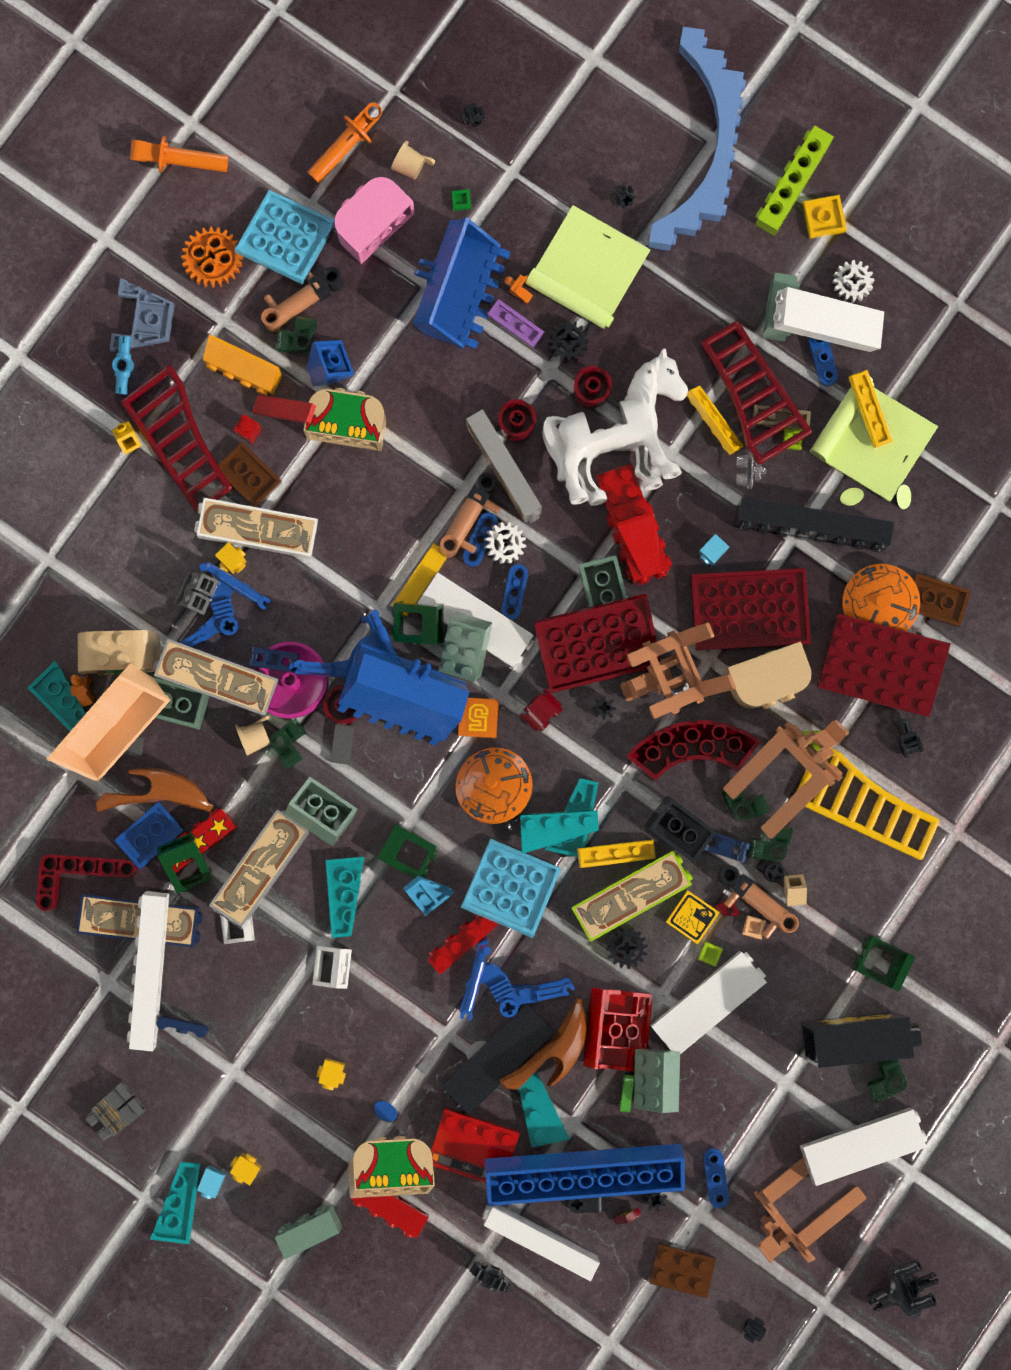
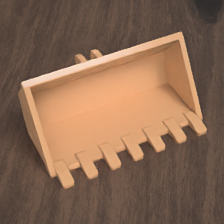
(111, 724)

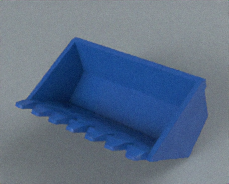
(458, 283)
(403, 694)

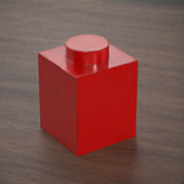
(247, 429)

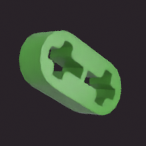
(626, 1093)

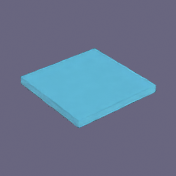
(285, 236)
(511, 888)

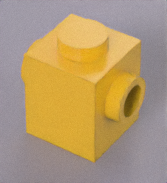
(126, 437)
(231, 558)
(331, 1074)
(245, 1168)

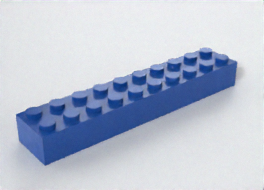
(585, 1174)

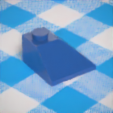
(328, 363)

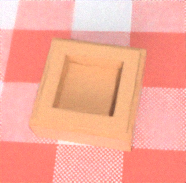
(754, 927)

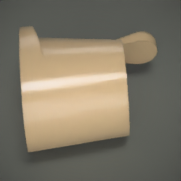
(410, 162)
(253, 735)

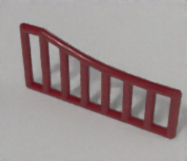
(740, 406)
(190, 423)

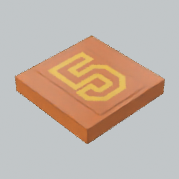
(479, 718)

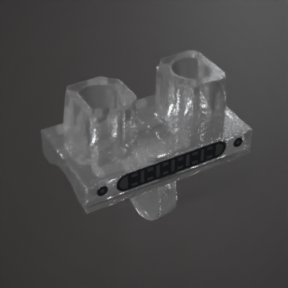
(746, 461)

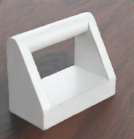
(248, 932)
(340, 967)

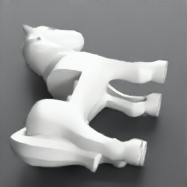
(575, 447)

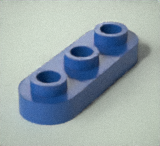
(823, 366)
(480, 531)
(518, 584)
(712, 1169)

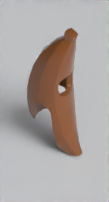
(165, 786)
(563, 1048)

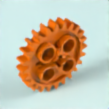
(202, 243)

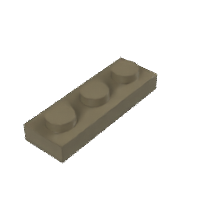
(779, 416)

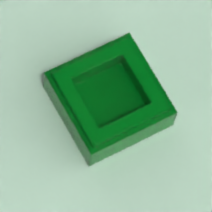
(461, 199)

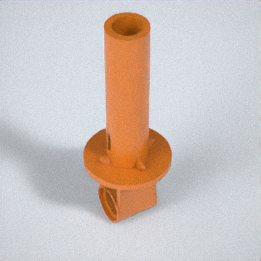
(337, 151)
(164, 155)

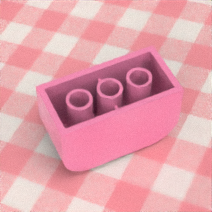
(372, 217)

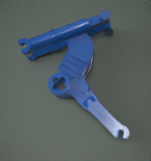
(222, 605)
(379, 639)
(501, 986)

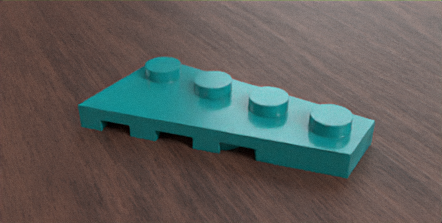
(55, 693)
(581, 800)
(551, 828)
(343, 892)
(540, 1114)
(178, 1210)

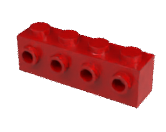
(459, 944)

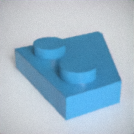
(427, 893)

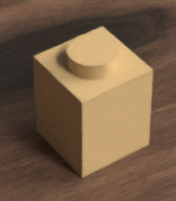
(795, 890)

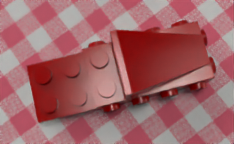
(633, 526)

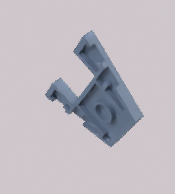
(151, 319)

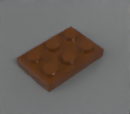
(249, 475)
(941, 600)
(682, 1270)

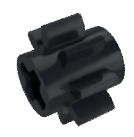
(473, 115)
(623, 195)
(608, 705)
(656, 1204)
(754, 1329)

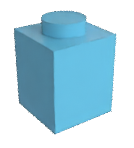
(713, 550)
(211, 1182)

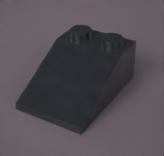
(680, 829)

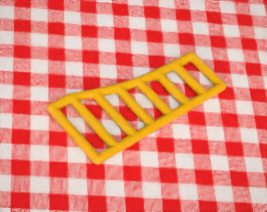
(883, 795)

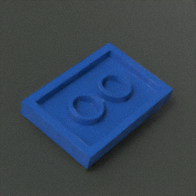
(147, 834)

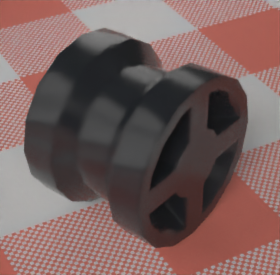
(777, 873)

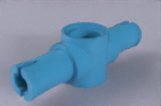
(122, 375)

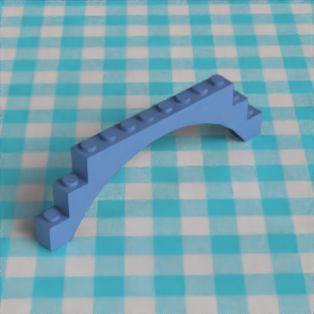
(725, 92)

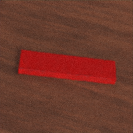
(284, 409)

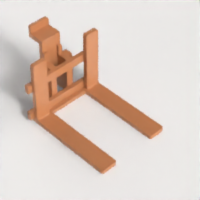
(661, 679)
(820, 778)
(773, 1246)

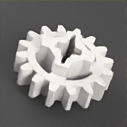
(845, 282)
(510, 536)

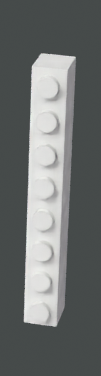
(149, 970)

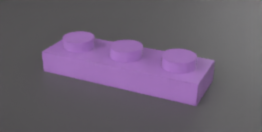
(515, 323)

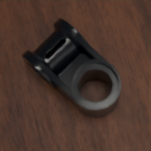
(590, 1205)

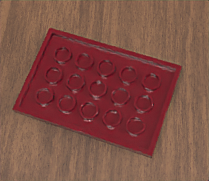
(752, 608)
(594, 642)
(883, 665)

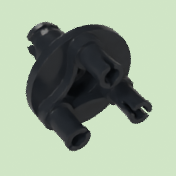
(905, 1290)

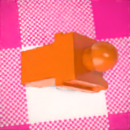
(517, 289)
(80, 689)

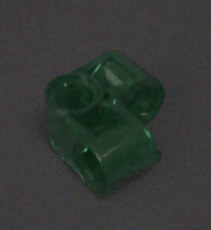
(304, 331)
(287, 752)
(754, 807)
(763, 849)
(882, 1087)

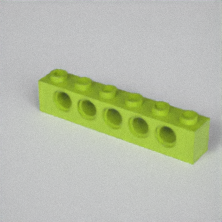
(820, 141)

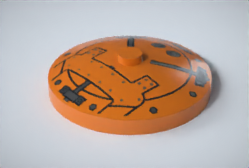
(882, 596)
(494, 785)

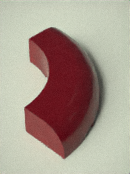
(691, 742)

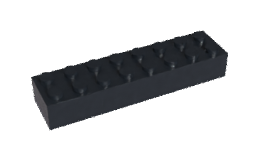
(813, 524)

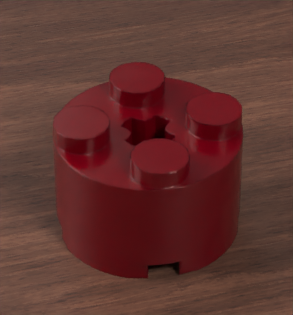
(598, 378)
(524, 412)
(331, 705)
(541, 710)

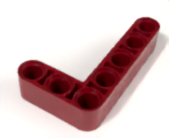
(79, 868)

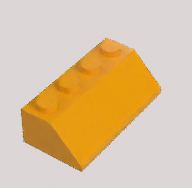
(242, 366)

